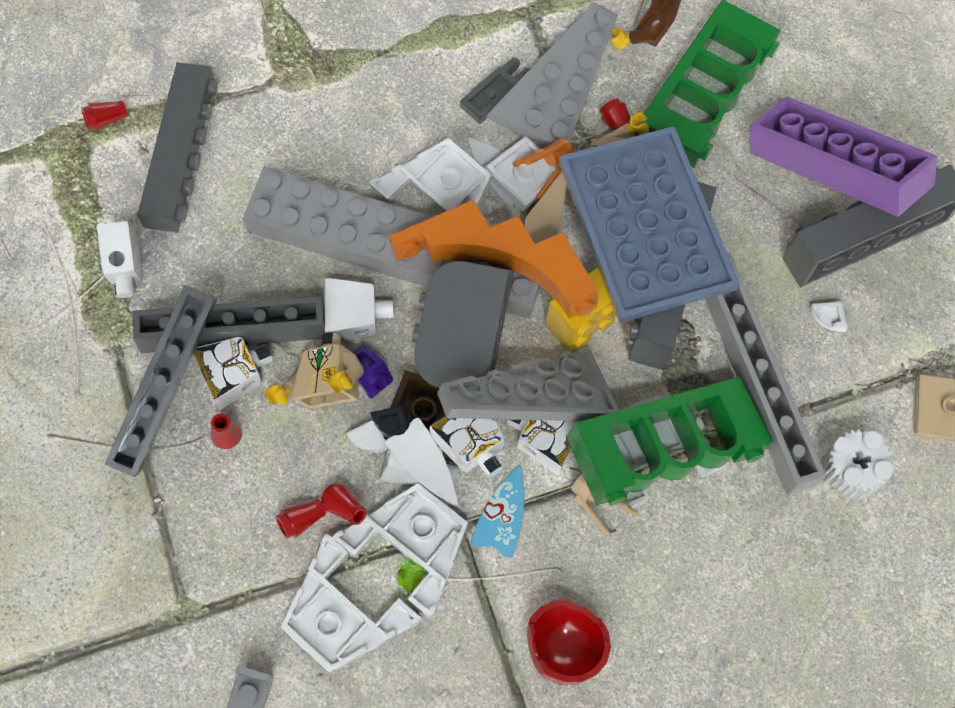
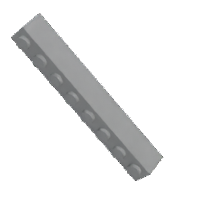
(764, 381)

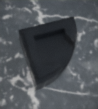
(390, 421)

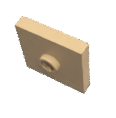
(935, 407)

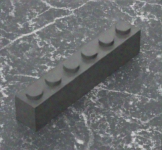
(177, 148)
(253, 321)
(161, 381)

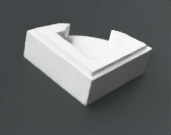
(830, 315)
(367, 438)

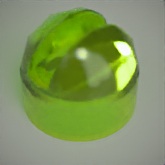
(409, 576)

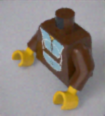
(651, 24)

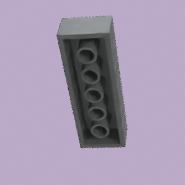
(865, 231)
(655, 334)

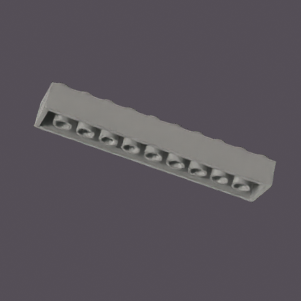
(351, 230)

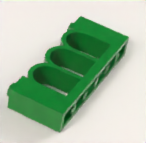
(734, 30)
(610, 476)

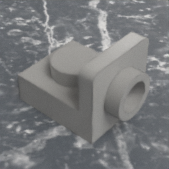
(250, 687)

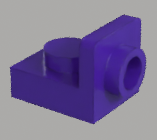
(376, 374)

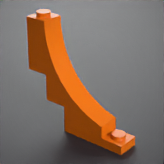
(466, 236)

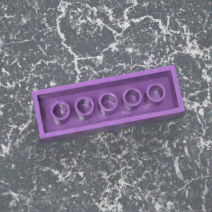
(843, 155)

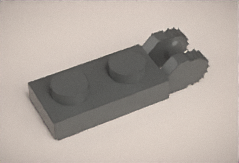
(491, 90)

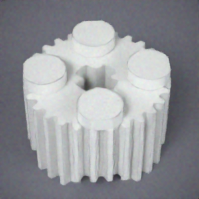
(871, 468)

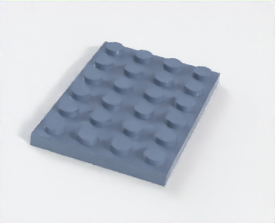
(648, 224)

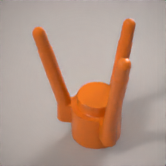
(551, 154)

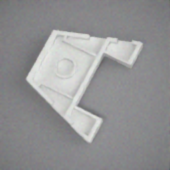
(441, 173)
(636, 460)
(422, 531)
(330, 624)

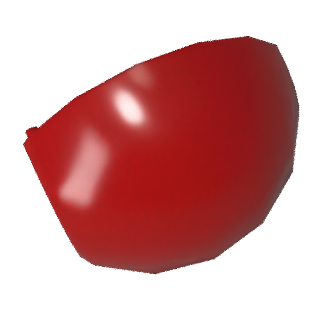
(567, 642)

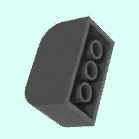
(461, 321)

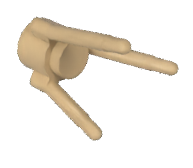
(583, 495)

